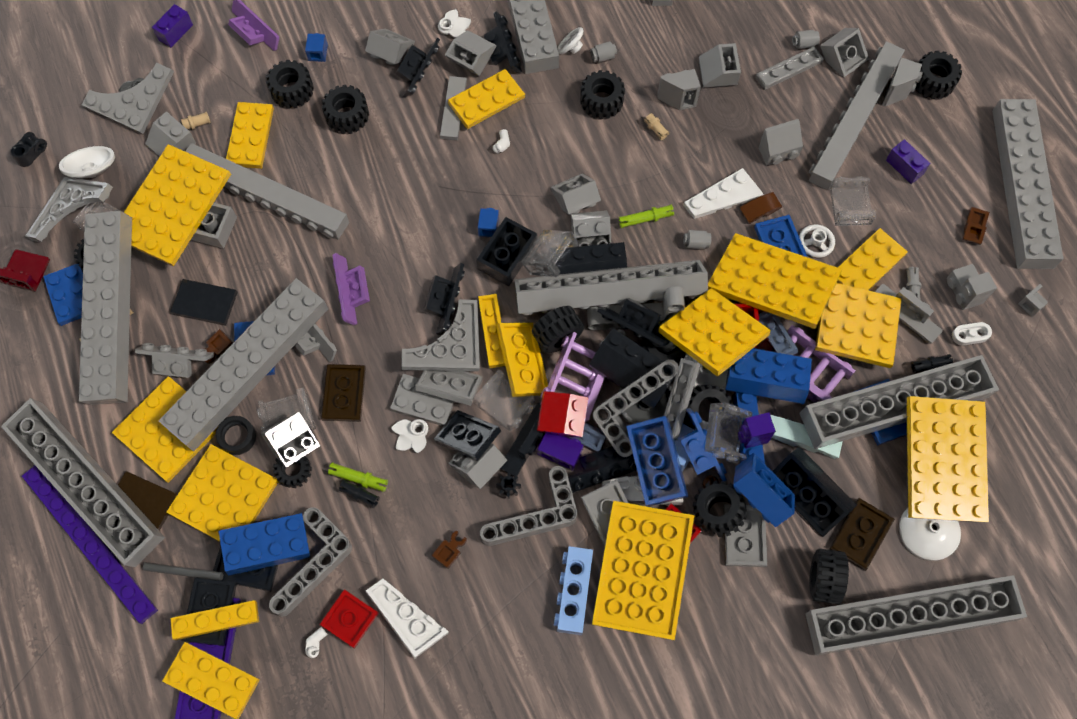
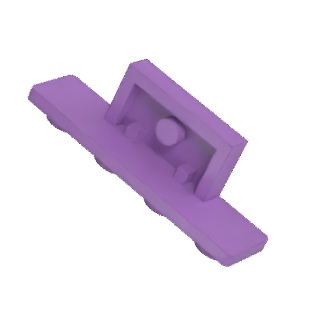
(251, 27)
(351, 288)

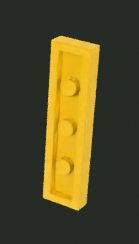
(490, 319)
(214, 620)

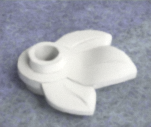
(453, 24)
(409, 437)

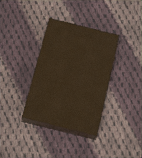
(343, 393)
(148, 497)
(862, 533)

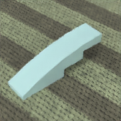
(796, 435)

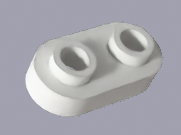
(970, 334)

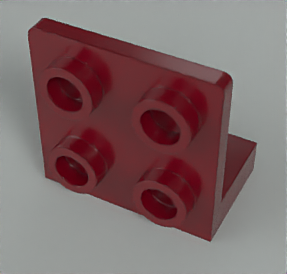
(24, 270)

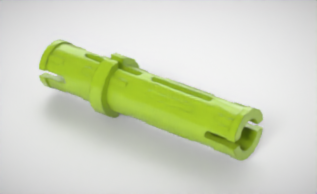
(641, 217)
(365, 479)

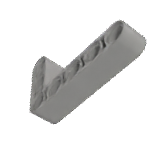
(672, 304)
(629, 400)
(536, 517)
(314, 564)

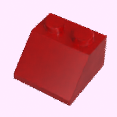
(562, 414)

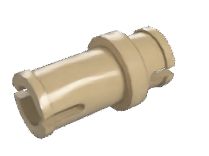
(194, 121)
(655, 125)

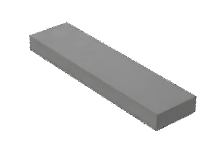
(789, 68)
(450, 121)
(681, 395)

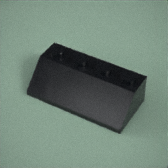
(592, 258)
(625, 362)
(815, 492)

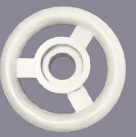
(571, 42)
(821, 233)

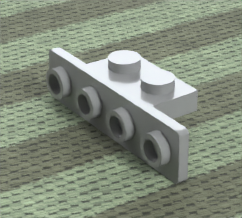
(914, 313)
(314, 340)
(173, 360)

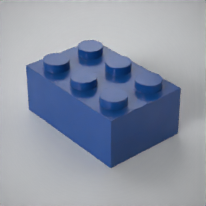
(764, 490)

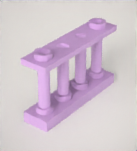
(843, 368)
(596, 379)

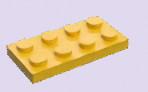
(486, 98)
(250, 134)
(871, 261)
(522, 359)
(211, 680)

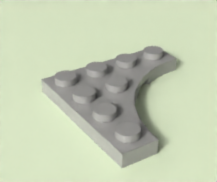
(133, 106)
(67, 198)
(454, 349)

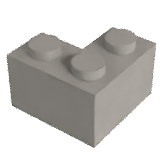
(970, 287)

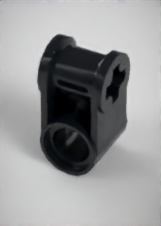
(28, 149)

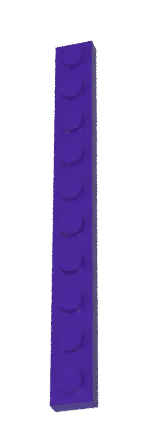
(92, 547)

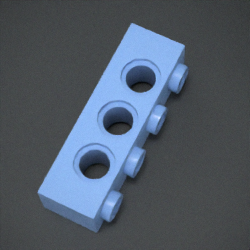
(582, 558)

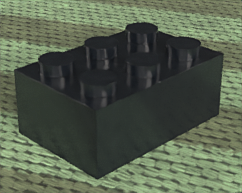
(505, 251)

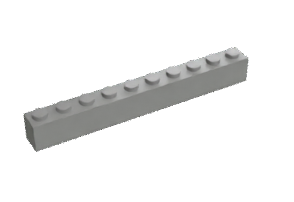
(856, 116)
(277, 196)

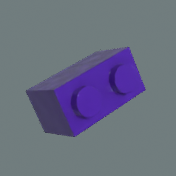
(172, 25)
(908, 161)
(756, 430)
(561, 450)

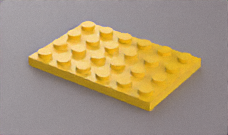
(173, 203)
(775, 280)
(947, 459)
(643, 570)

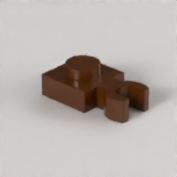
(218, 344)
(448, 552)

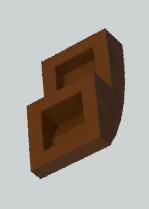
(761, 206)
(975, 225)

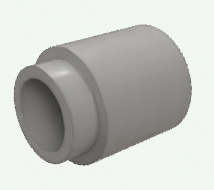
(806, 39)
(603, 52)
(697, 239)

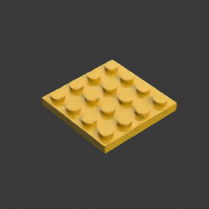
(860, 325)
(714, 331)
(151, 439)
(222, 493)

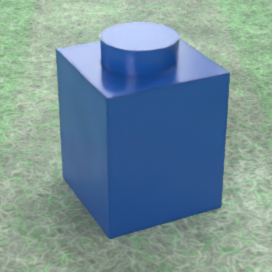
(316, 47)
(488, 222)

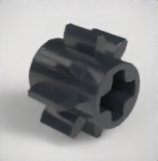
(508, 491)

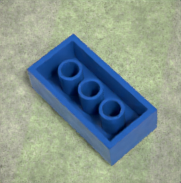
(771, 375)
(657, 461)
(264, 544)

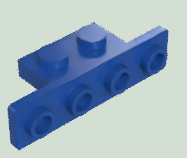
(695, 448)

